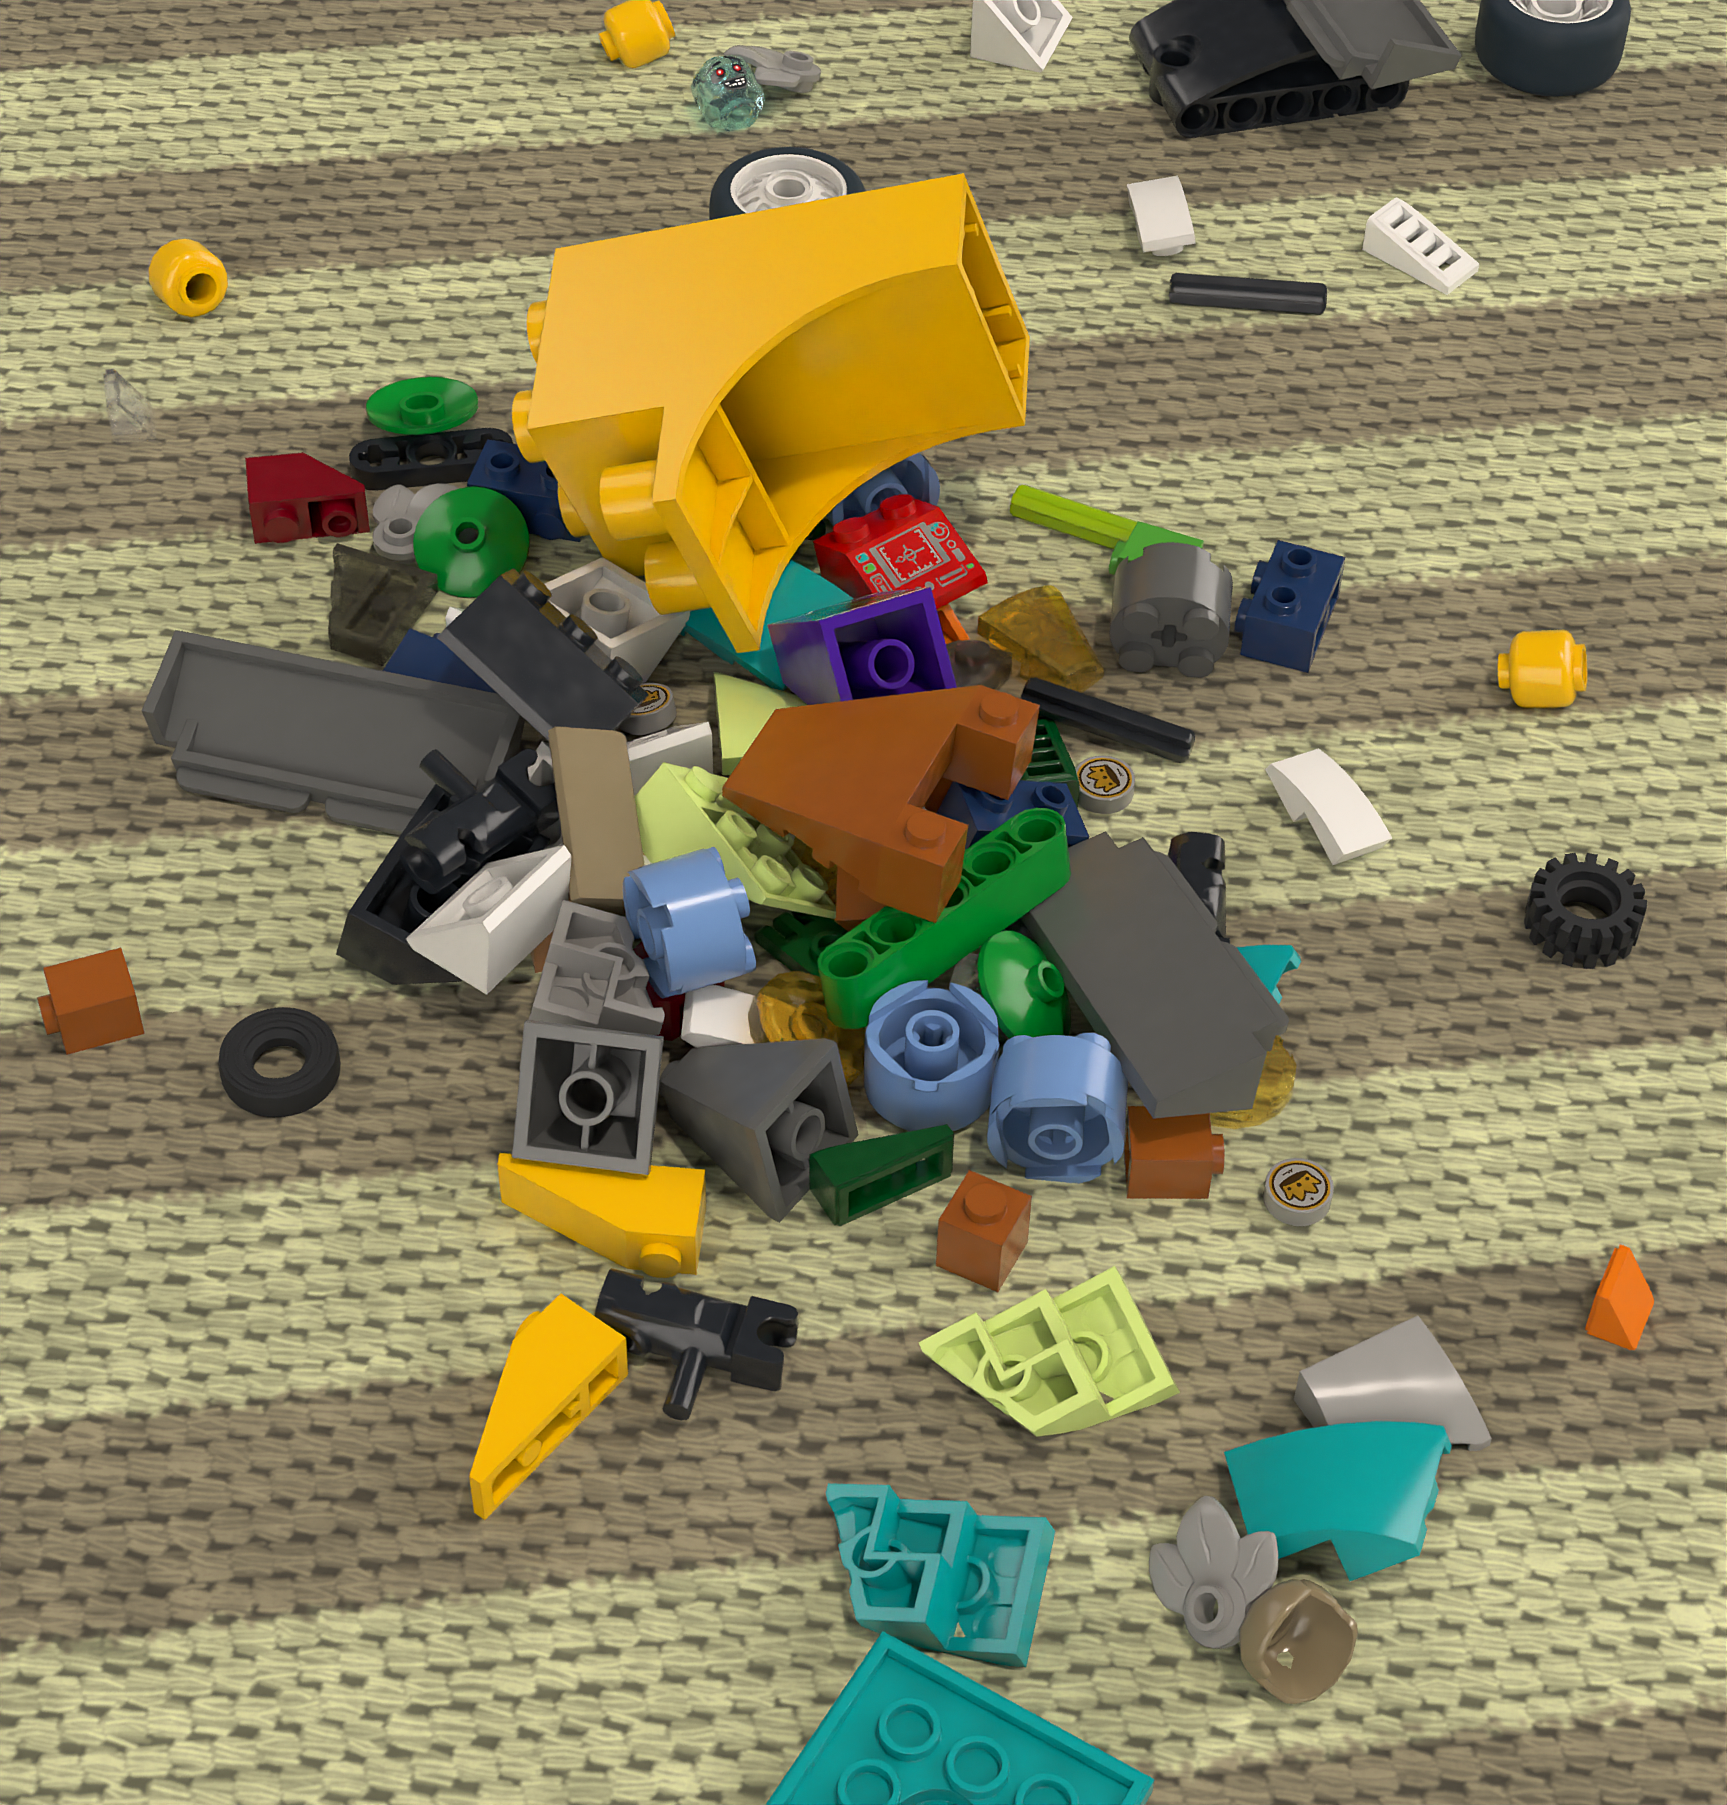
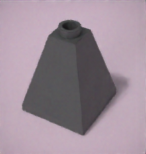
(587, 1097)
(762, 1112)

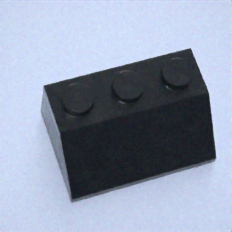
(542, 659)
(396, 906)

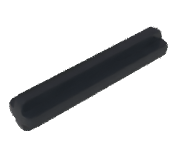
(1248, 293)
(1110, 720)

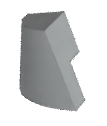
(595, 975)
(1395, 1379)

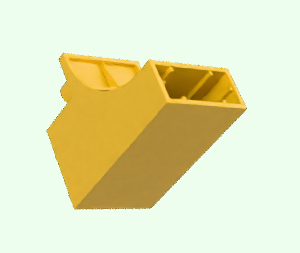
(756, 371)

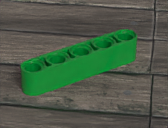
(999, 884)

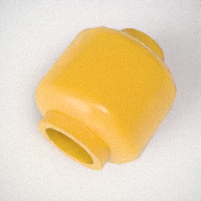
(636, 32)
(188, 277)
(1543, 669)

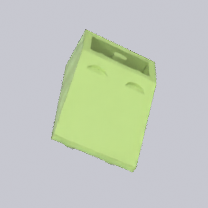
(686, 812)

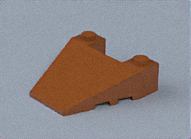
(861, 771)

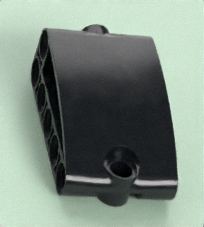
(1243, 69)

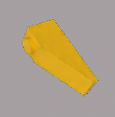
(627, 1217)
(550, 1383)

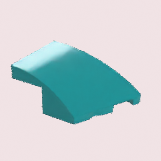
(795, 594)
(1343, 1483)
(939, 1565)

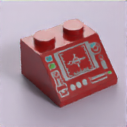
(899, 549)

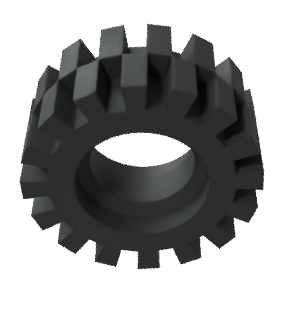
(1578, 935)

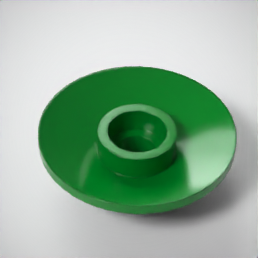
(422, 405)
(472, 567)
(1023, 987)

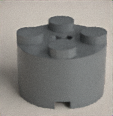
(1171, 610)

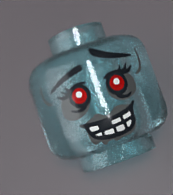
(727, 93)

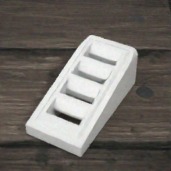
(1403, 238)

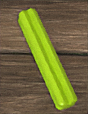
(1070, 516)

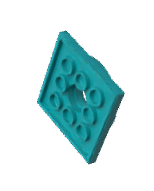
(935, 1737)

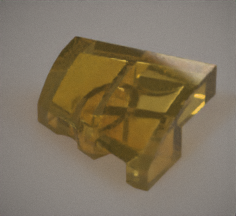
(1042, 638)

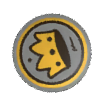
(653, 713)
(1105, 784)
(1298, 1192)

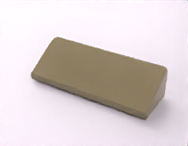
(596, 813)

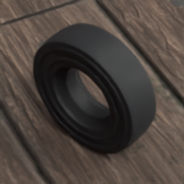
(279, 1095)

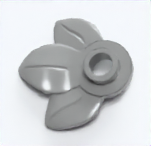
(789, 71)
(396, 518)
(1213, 1566)

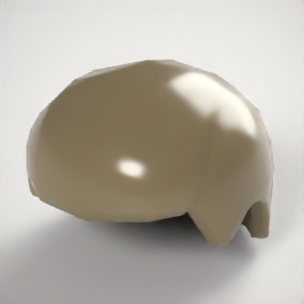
(1308, 1625)

